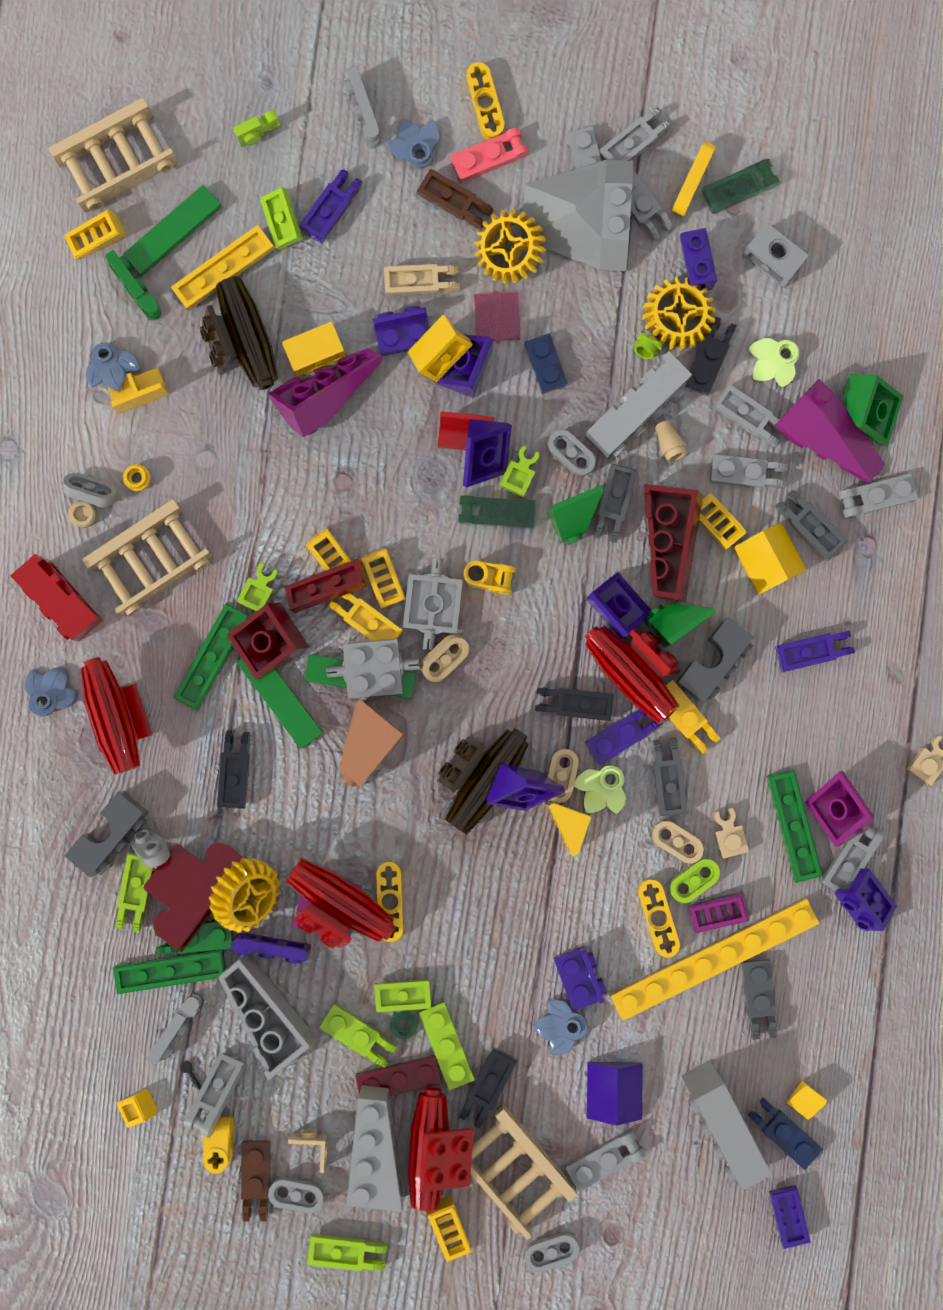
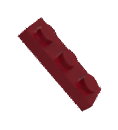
(326, 586)
(403, 1076)

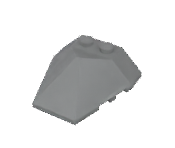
(585, 213)

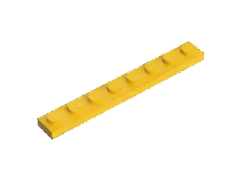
(714, 959)

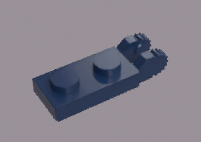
(787, 1135)

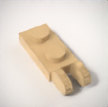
(419, 279)

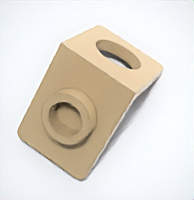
(310, 1137)

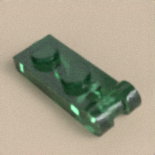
(740, 186)
(497, 512)

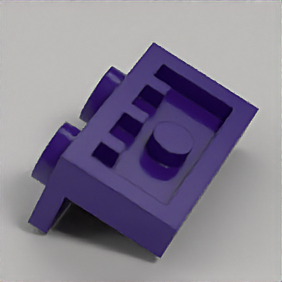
(698, 258)
(401, 330)
(867, 902)
(579, 978)

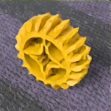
(489, 249)
(700, 309)
(240, 900)

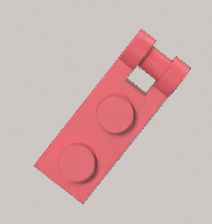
(488, 155)

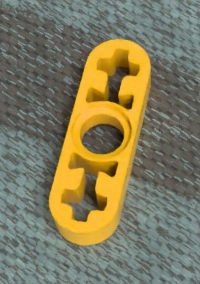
(485, 91)
(694, 178)
(396, 880)
(671, 935)

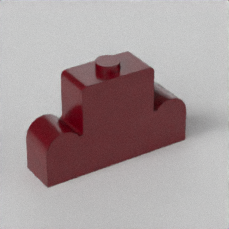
(184, 887)

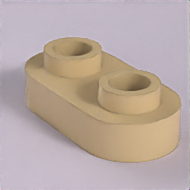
(445, 659)
(563, 776)
(676, 842)

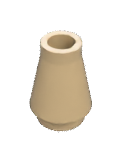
(670, 442)

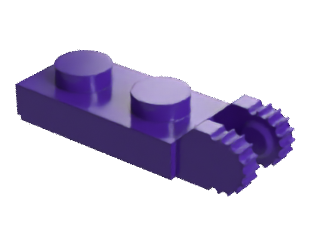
(329, 207)
(811, 651)
(619, 737)
(270, 947)

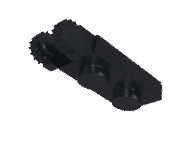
(709, 359)
(578, 703)
(234, 773)
(489, 1084)

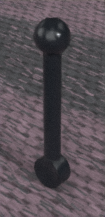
(186, 1068)

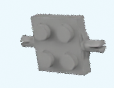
(432, 603)
(373, 668)

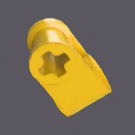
(491, 577)
(219, 1142)

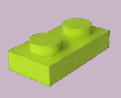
(281, 218)
(402, 995)

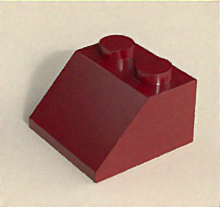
(267, 640)

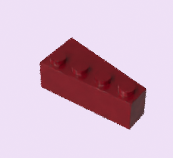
(672, 536)

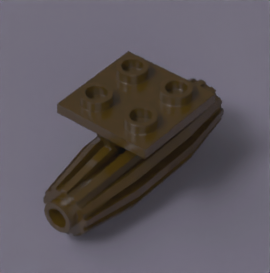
(239, 334)
(473, 774)

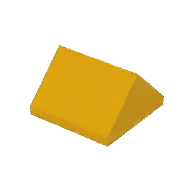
(769, 558)
(571, 825)

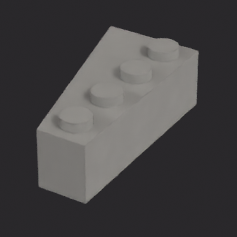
(639, 406)
(265, 1016)
(726, 1125)
(374, 1161)

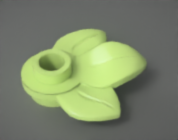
(771, 362)
(599, 793)

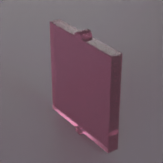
(497, 316)

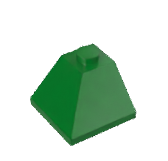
(872, 405)
(573, 515)
(675, 621)

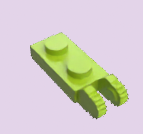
(132, 892)
(356, 1034)
(344, 1253)

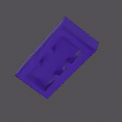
(789, 1216)

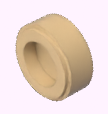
(82, 514)

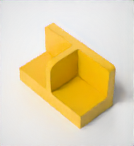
(314, 349)
(439, 349)
(139, 390)

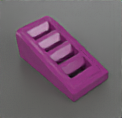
(733, 919)

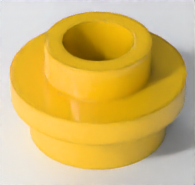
(131, 471)

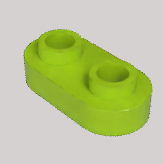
(695, 882)

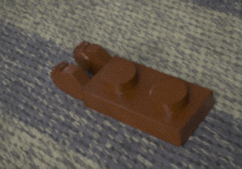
(453, 198)
(255, 1177)

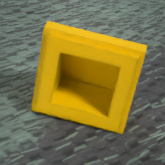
(806, 1100)
(137, 1108)

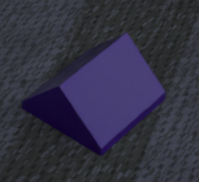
(468, 370)
(486, 451)
(619, 605)
(521, 788)
(614, 1092)

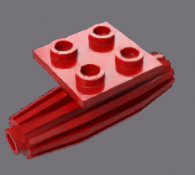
(636, 669)
(114, 715)
(336, 907)
(437, 1155)

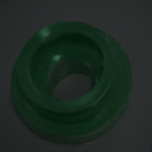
(403, 1033)

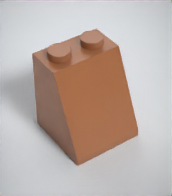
(367, 744)

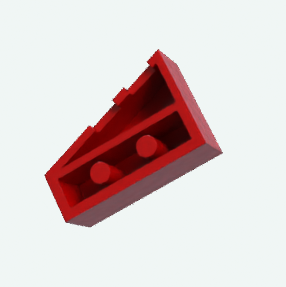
(56, 597)

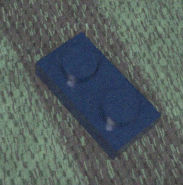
(545, 363)

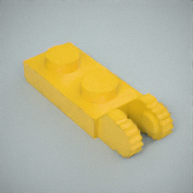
(367, 620)
(690, 719)

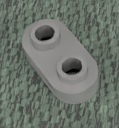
(573, 451)
(89, 490)
(150, 848)
(296, 1197)
(553, 1255)

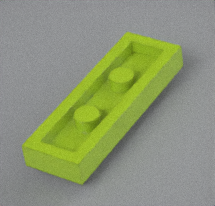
(446, 1045)

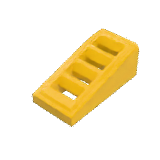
(99, 242)
(738, 529)
(319, 537)
(375, 555)
(446, 1212)

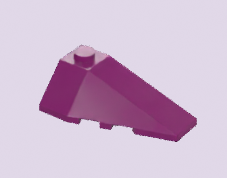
(316, 399)
(826, 427)

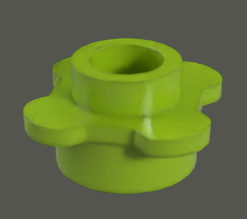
(647, 346)

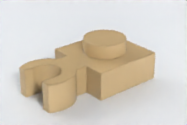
(928, 763)
(731, 838)

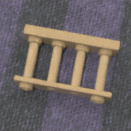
(94, 136)
(124, 546)
(541, 1166)

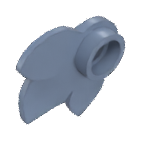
(415, 140)
(112, 368)
(51, 687)
(556, 1027)

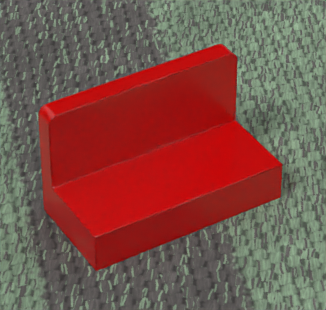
(454, 429)

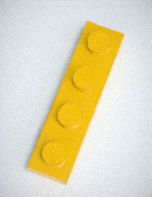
(225, 264)

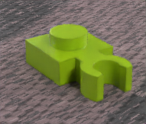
(252, 130)
(518, 475)
(256, 593)

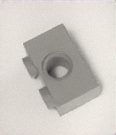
(760, 255)

